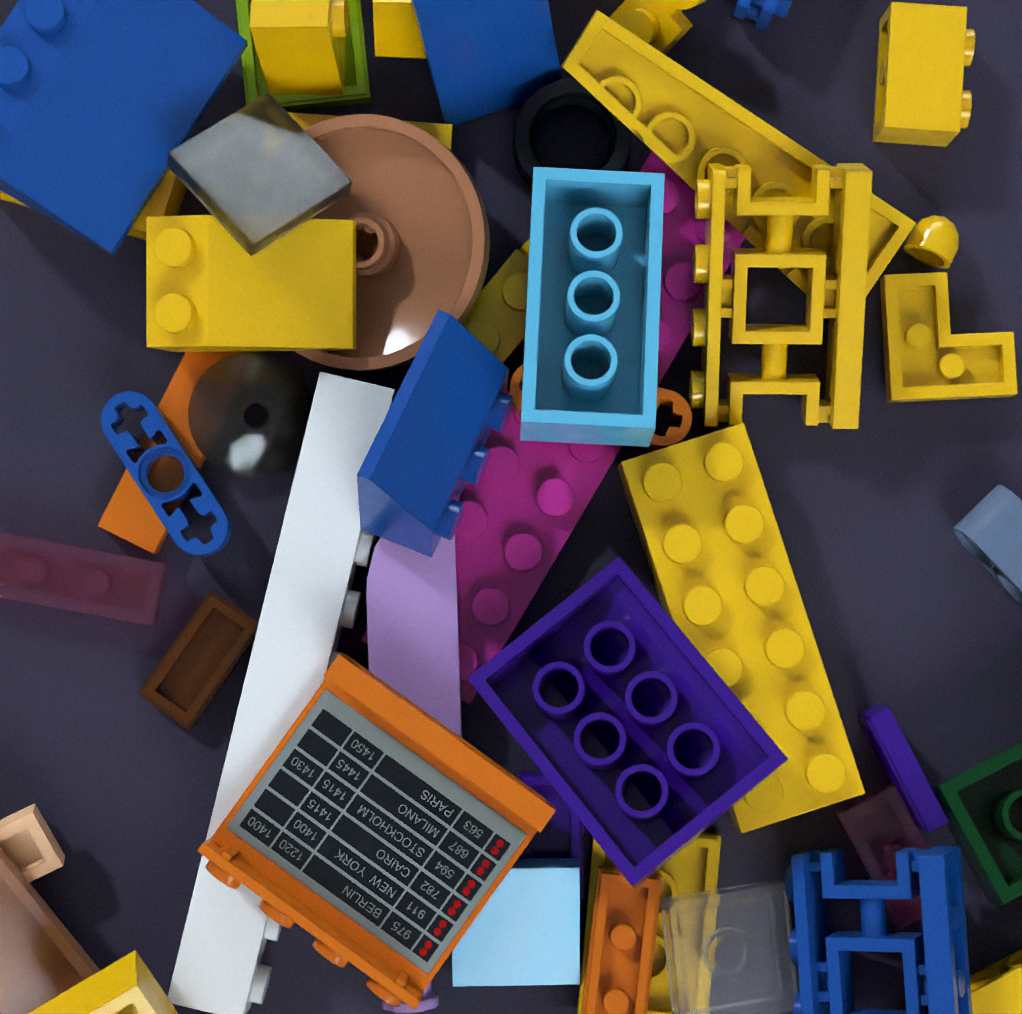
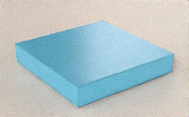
(525, 929)

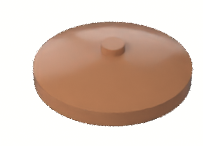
(416, 235)

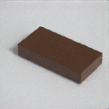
(200, 660)

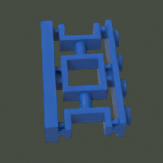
(932, 960)

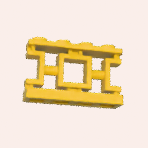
(831, 296)

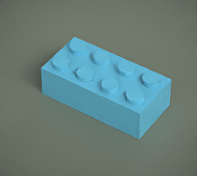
(592, 307)

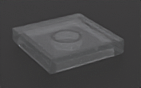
(730, 950)

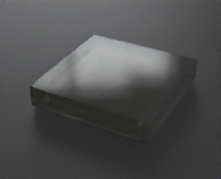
(259, 173)

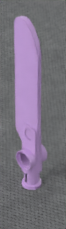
(416, 643)

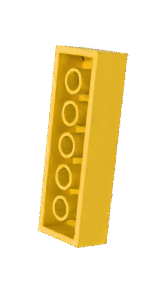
(739, 605)

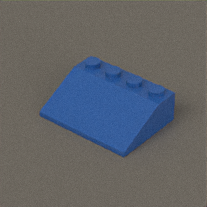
(100, 101)

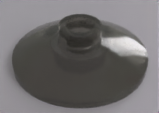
(219, 407)

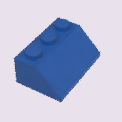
(433, 439)

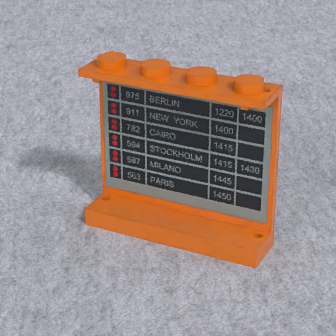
(376, 832)

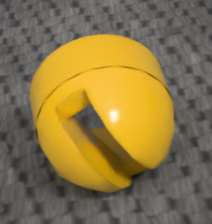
(933, 242)

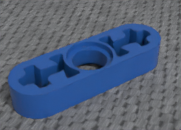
(154, 426)

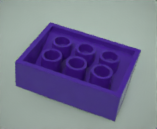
(627, 721)

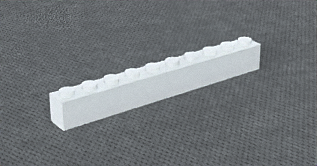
(292, 650)

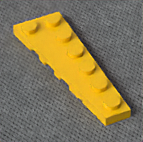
(698, 125)

